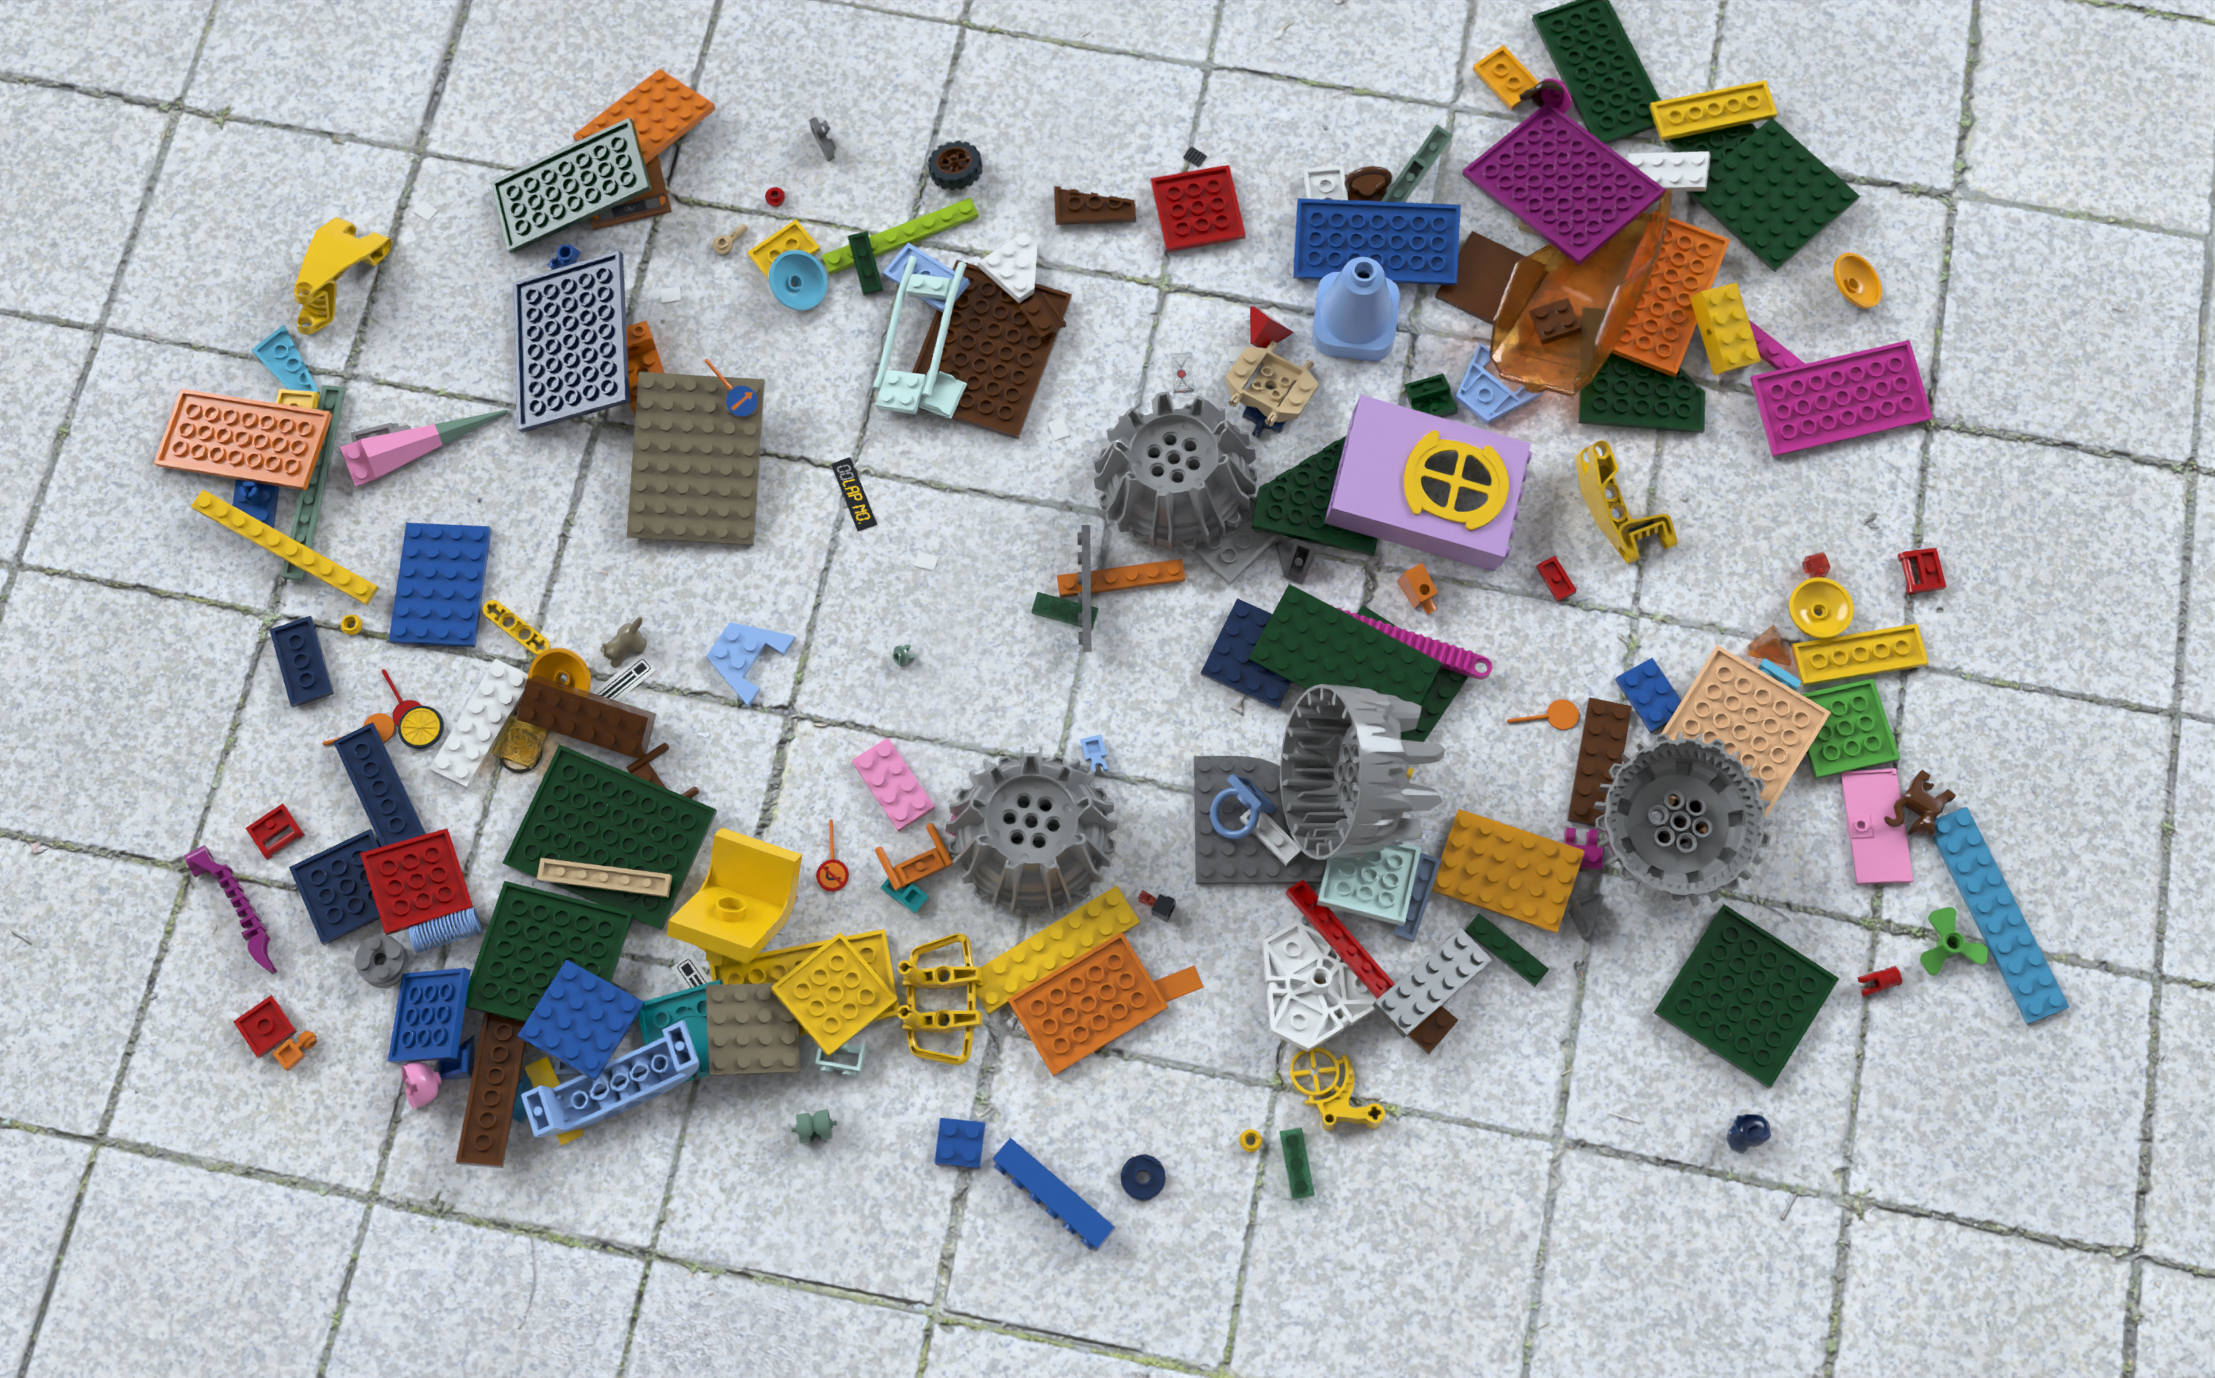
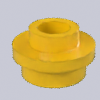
(349, 619)
(1254, 1134)

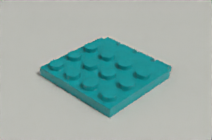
(678, 1006)

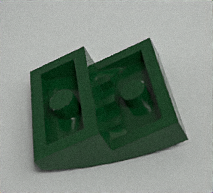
(1431, 396)

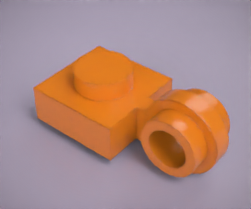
(290, 1052)

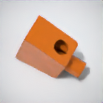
(1415, 582)

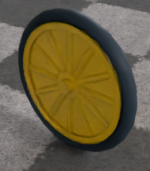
(420, 727)

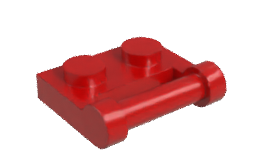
(1928, 569)
(272, 825)

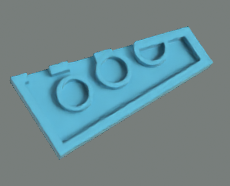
(284, 361)

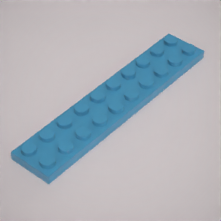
(1998, 916)

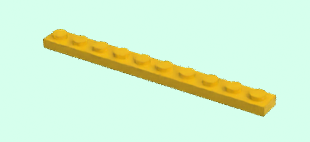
(285, 547)

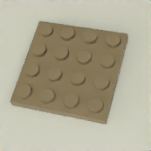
(750, 1031)

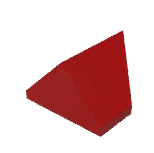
(1265, 329)

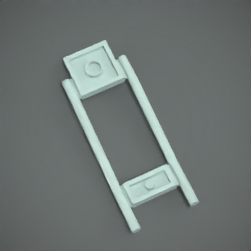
(904, 390)

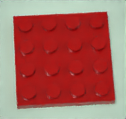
(1197, 208)
(416, 881)

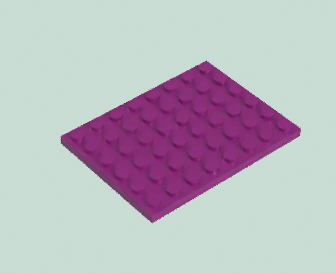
(1563, 183)

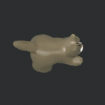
(626, 640)

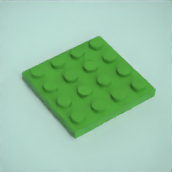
(1854, 732)

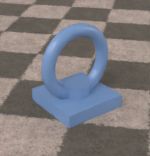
(1249, 796)

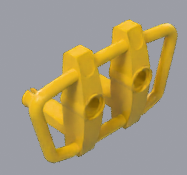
(932, 978)

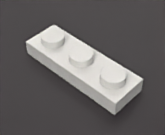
(1273, 837)

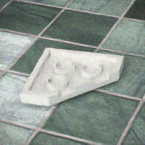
(1013, 267)

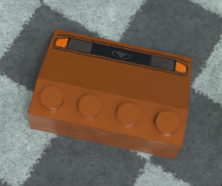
(643, 206)

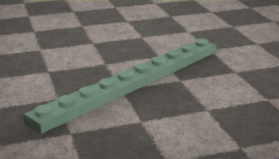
(311, 500)

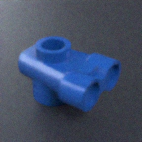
(566, 256)

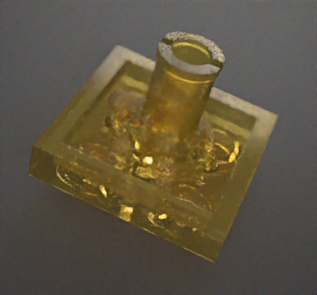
(514, 738)

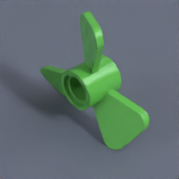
(1944, 923)

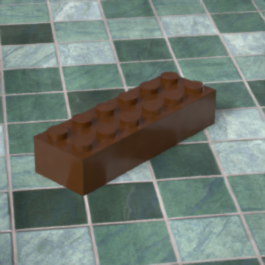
(586, 716)

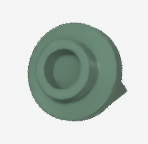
(901, 655)

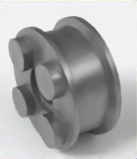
(371, 951)

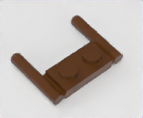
(643, 769)

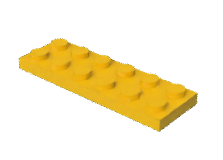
(1713, 110)
(1859, 654)

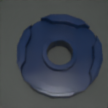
(1147, 1190)

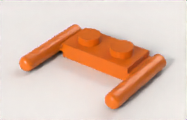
(918, 866)

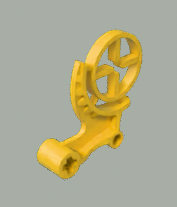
(1337, 1106)

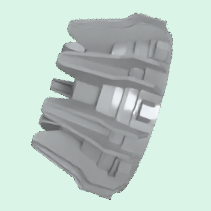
(1159, 508)
(1692, 774)
(1022, 873)

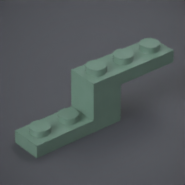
(1418, 165)

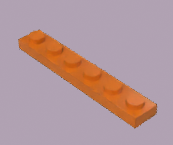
(1124, 577)

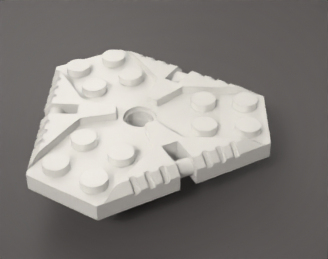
(1303, 1009)

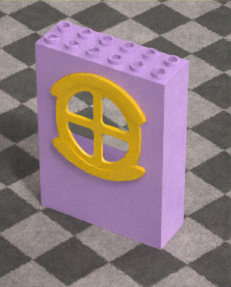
(1382, 490)

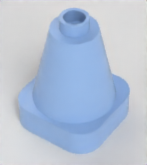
(1356, 312)

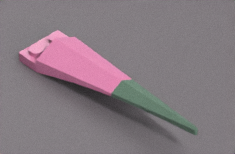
(382, 454)

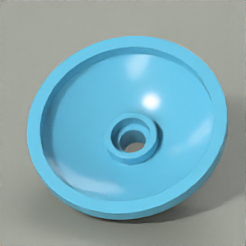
(807, 275)

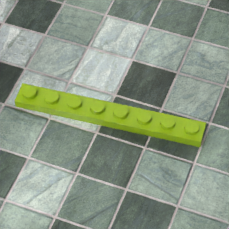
(905, 233)

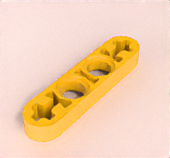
(517, 628)

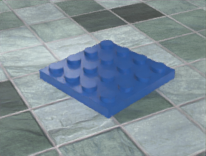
(429, 1015)
(581, 1020)

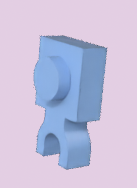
(1094, 751)

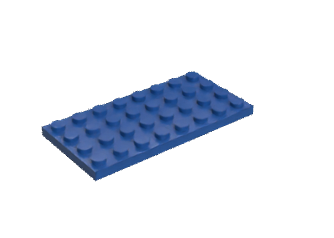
(1407, 239)

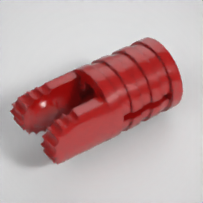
(1883, 980)

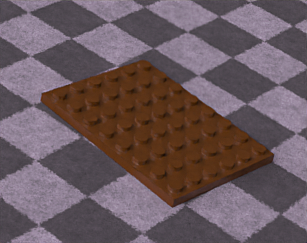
(992, 352)

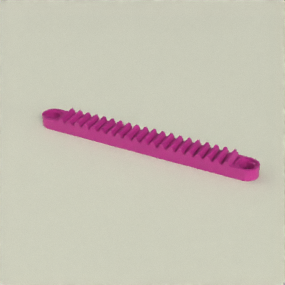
(1450, 656)

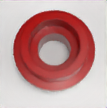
(775, 201)

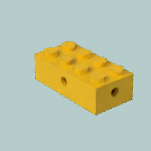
(1725, 329)

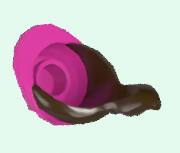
(1550, 91)

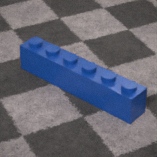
(1053, 1194)

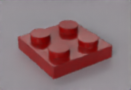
(265, 1026)

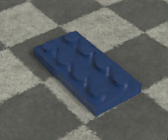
(301, 661)

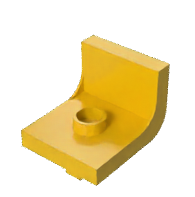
(741, 900)

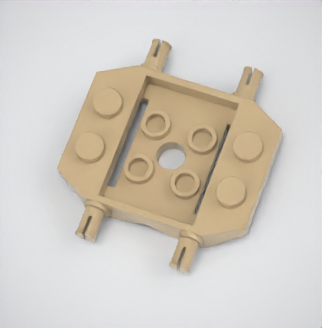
(1276, 373)

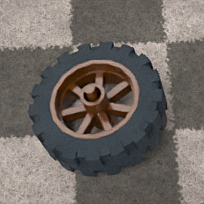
(957, 174)

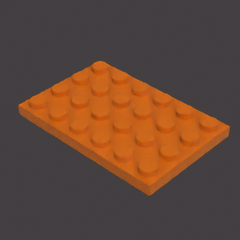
(660, 111)
(1087, 1004)

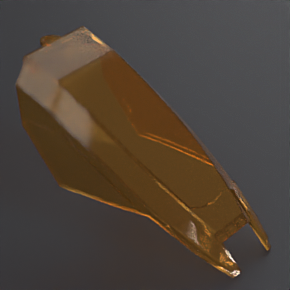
(1601, 294)

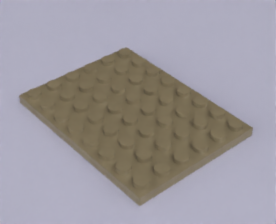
(694, 461)

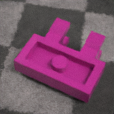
(1593, 856)

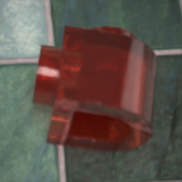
(1816, 565)

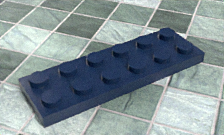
(379, 786)

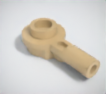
(724, 244)

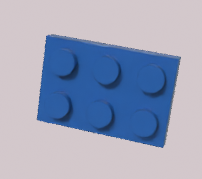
(1649, 694)

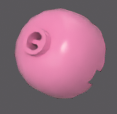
(420, 1083)

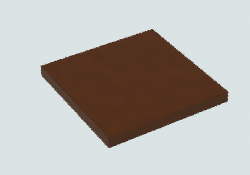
(1481, 277)

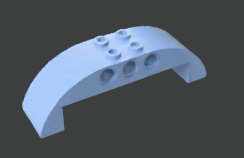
(620, 1086)

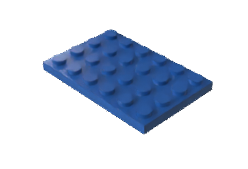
(440, 585)

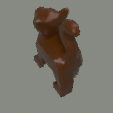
(1922, 803)

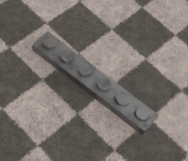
(1084, 597)

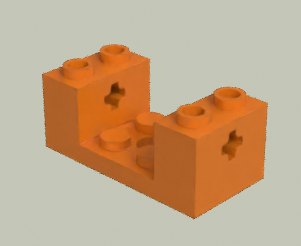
(641, 357)

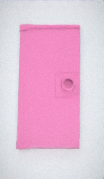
(1877, 849)

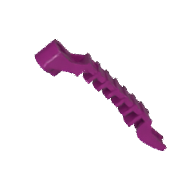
(202, 861)

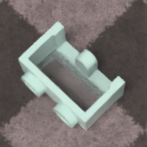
(846, 1059)

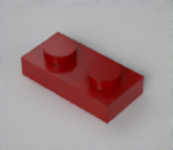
(1556, 579)

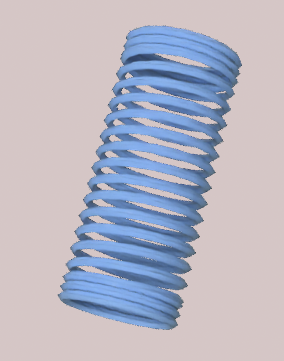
(469, 920)

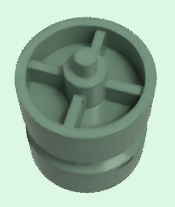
(814, 1126)

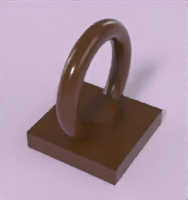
(1368, 183)

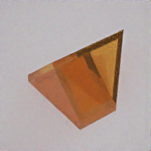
(1770, 646)

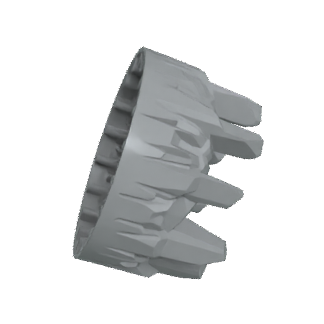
(1348, 772)

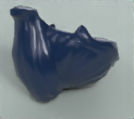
(1748, 1132)

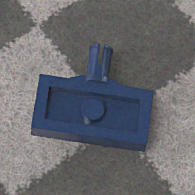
(1258, 418)

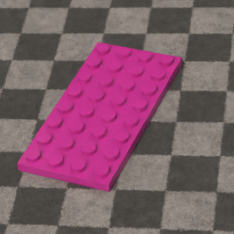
(1841, 398)

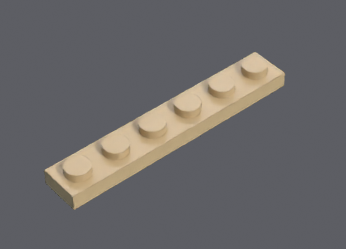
(604, 877)

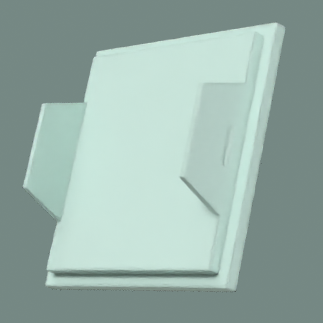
(944, 396)

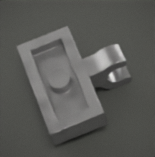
(819, 131)

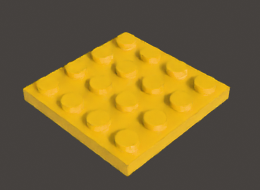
(834, 994)

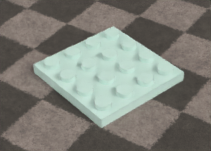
(1372, 884)

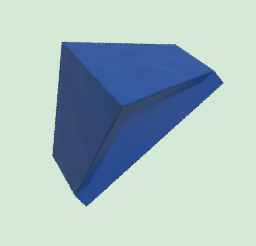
(462, 1066)

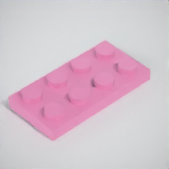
(893, 784)

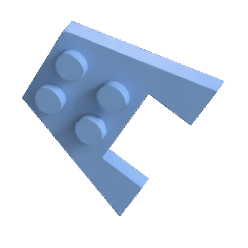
(1485, 394)
(737, 652)

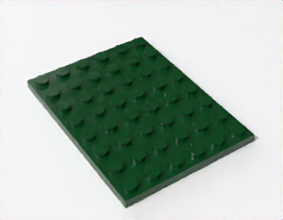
(611, 820)

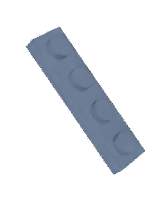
(1422, 886)

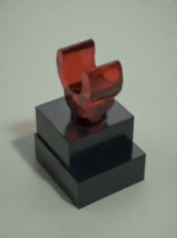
(1161, 907)

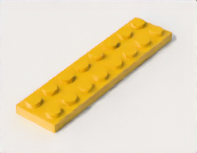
(1054, 948)

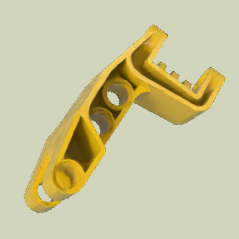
(326, 260)
(1593, 480)

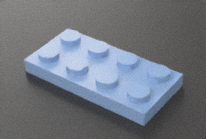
(924, 266)

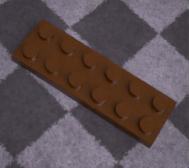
(1600, 747)

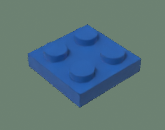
(960, 1143)

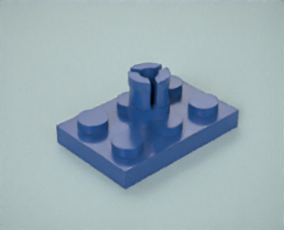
(257, 500)

